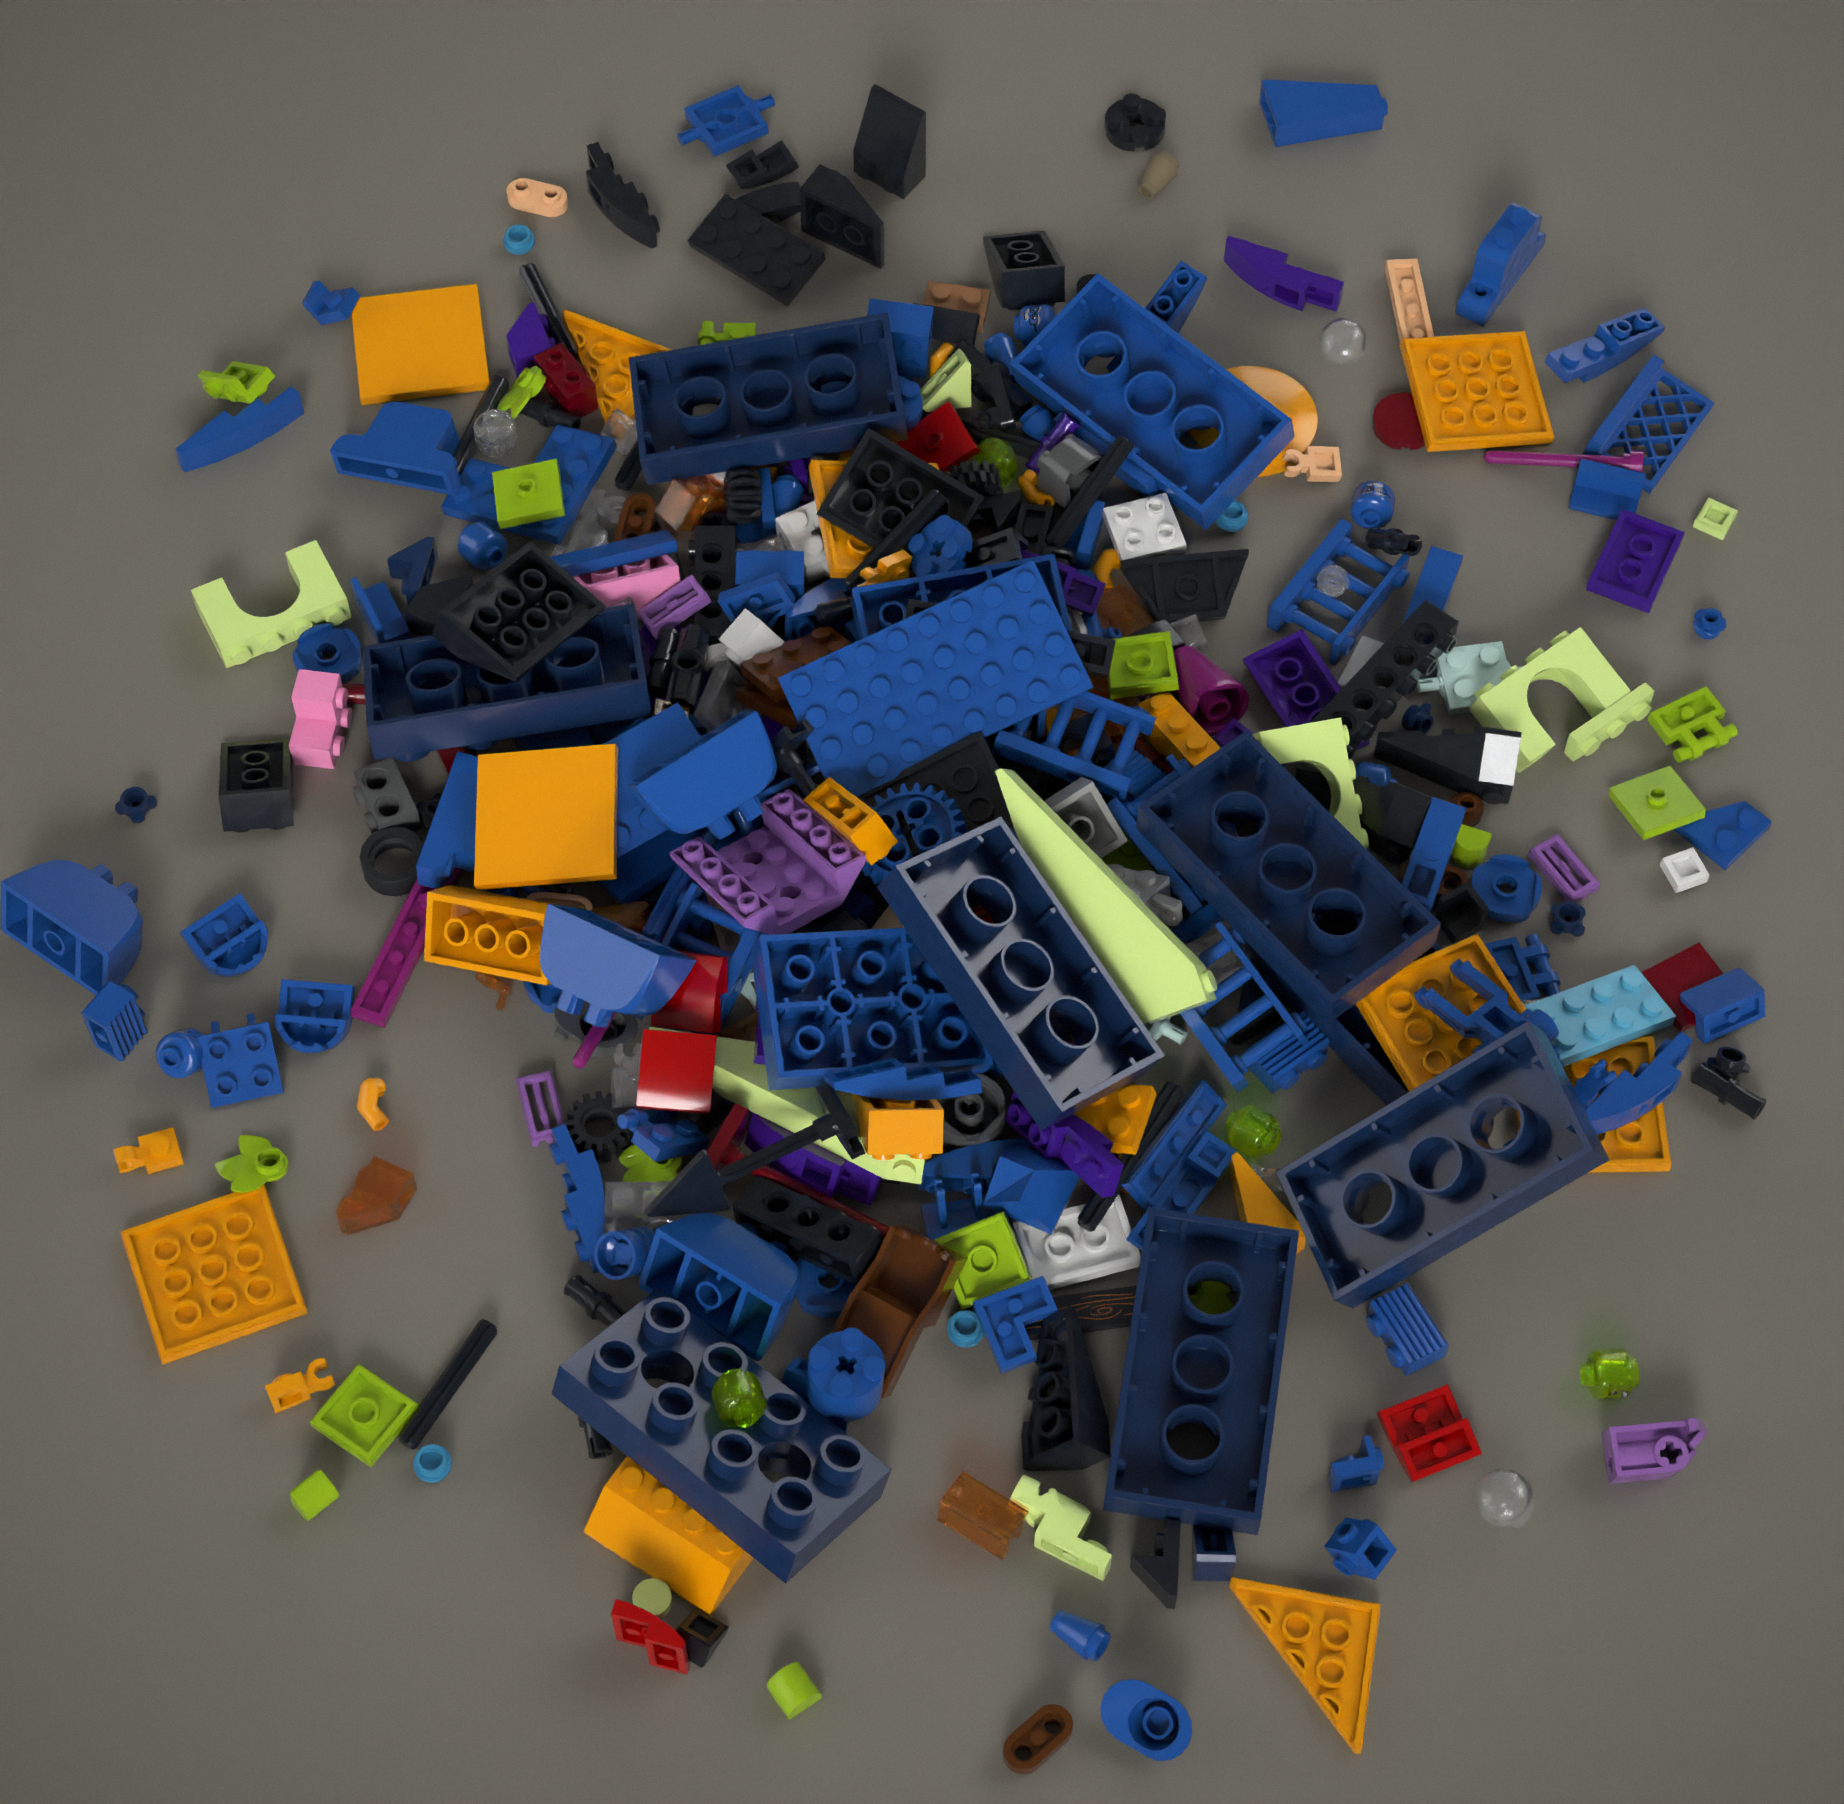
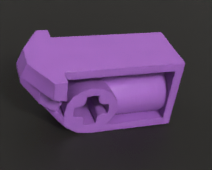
(1635, 1450)

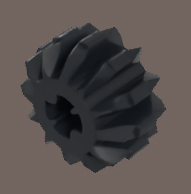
(742, 496)

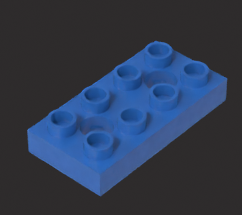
(1154, 399)

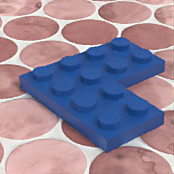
(581, 462)

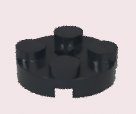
(1135, 109)

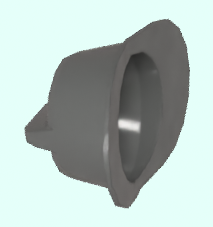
(621, 1030)

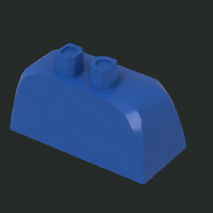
(710, 778)
(74, 920)
(607, 965)
(725, 1277)

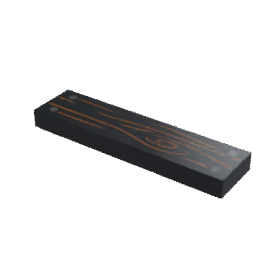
(1095, 1310)

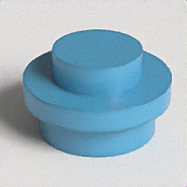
(518, 240)
(1233, 518)
(964, 1329)
(432, 1463)

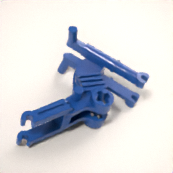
(1498, 1018)

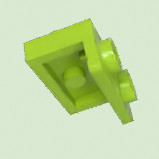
(237, 382)

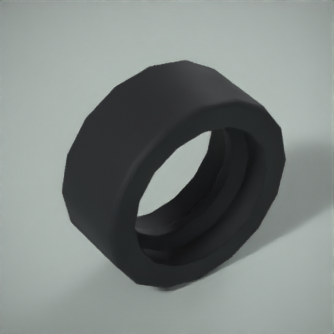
(378, 843)

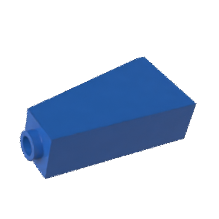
(1319, 110)

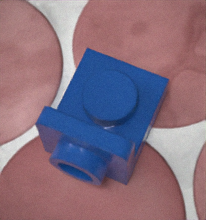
(330, 306)
(1357, 1472)

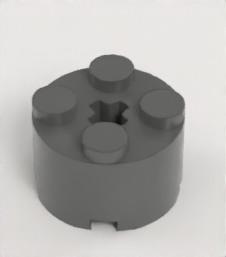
(1066, 469)
(974, 1117)

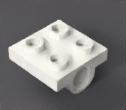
(1144, 528)

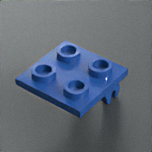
(240, 1063)
(946, 1217)

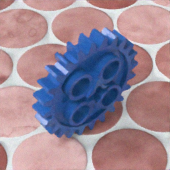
(940, 823)

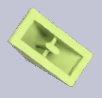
(949, 384)

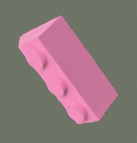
(639, 580)

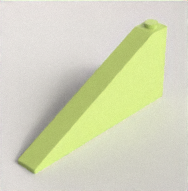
(1131, 942)
(793, 1109)

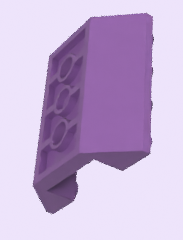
(796, 857)

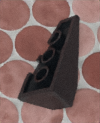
(1461, 762)
(1389, 813)
(1067, 1413)

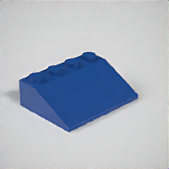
(637, 753)

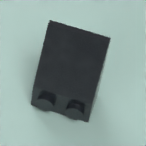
(891, 143)
(841, 216)
(1025, 269)
(256, 785)

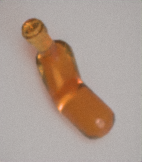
(492, 982)

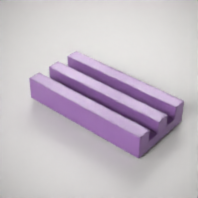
(676, 610)
(1559, 873)
(534, 1079)

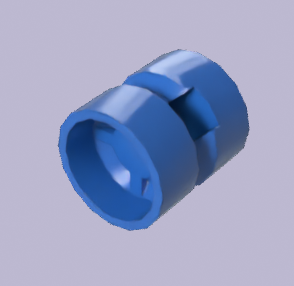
(623, 1252)

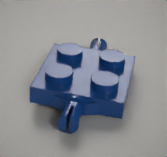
(726, 120)

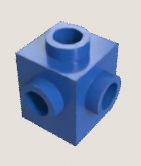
(1360, 1548)

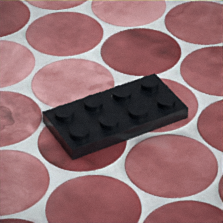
(756, 250)

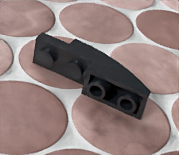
(618, 200)

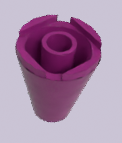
(1208, 690)

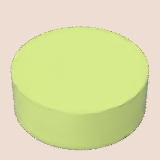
(653, 1597)

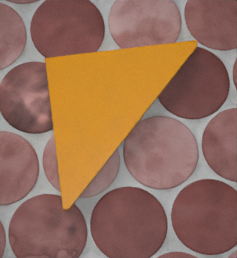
(605, 359)
(1324, 1643)

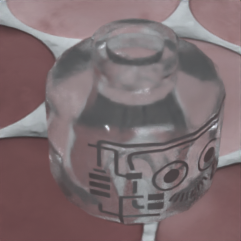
(495, 433)

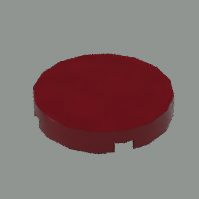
(1397, 422)

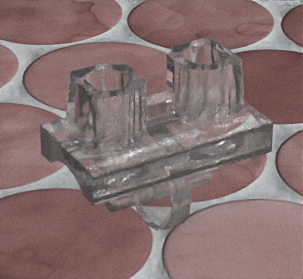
(583, 535)

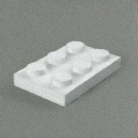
(1075, 1253)

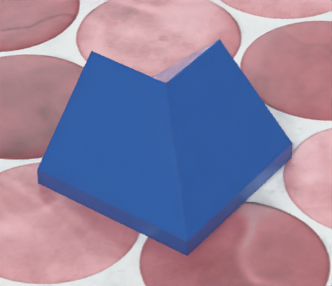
(1031, 1187)

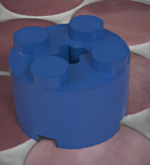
(845, 1375)

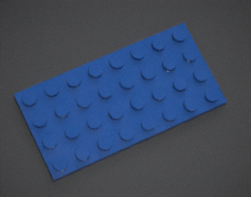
(936, 680)

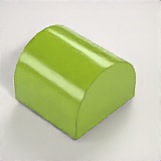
(1470, 847)
(313, 1495)
(793, 1689)

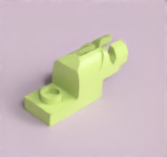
(1061, 1527)

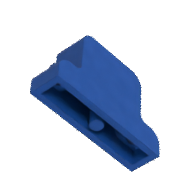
(1501, 262)
(404, 448)
(453, 828)

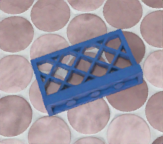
(1631, 404)

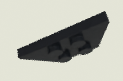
(1186, 583)

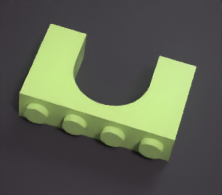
(245, 636)
(1570, 661)
(1324, 748)

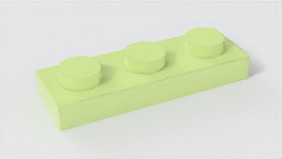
(1609, 722)

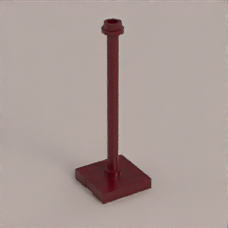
(727, 1150)

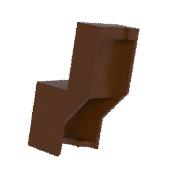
(901, 1296)

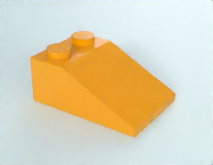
(899, 1127)

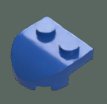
(228, 939)
(314, 1014)

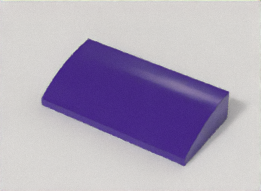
(1294, 679)

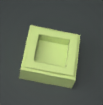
(1715, 518)

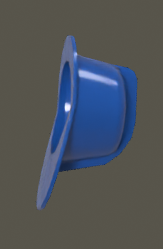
(1146, 1719)

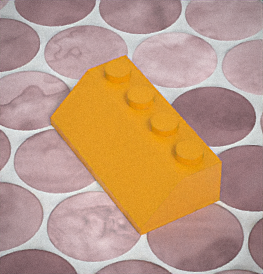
(485, 932)
(665, 1537)

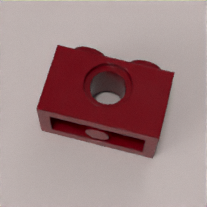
(567, 381)

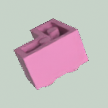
(320, 719)

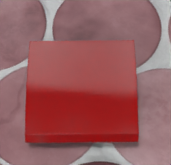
(698, 998)
(676, 1071)
(1428, 1433)
(644, 1629)

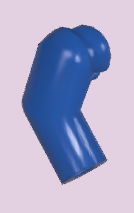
(1094, 628)

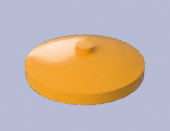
(1286, 396)

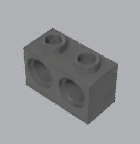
(389, 799)

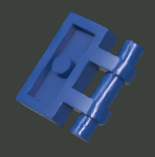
(1513, 964)
(661, 1135)

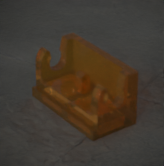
(982, 1515)

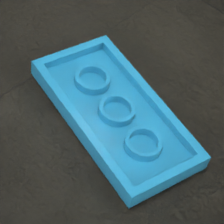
(1604, 1014)

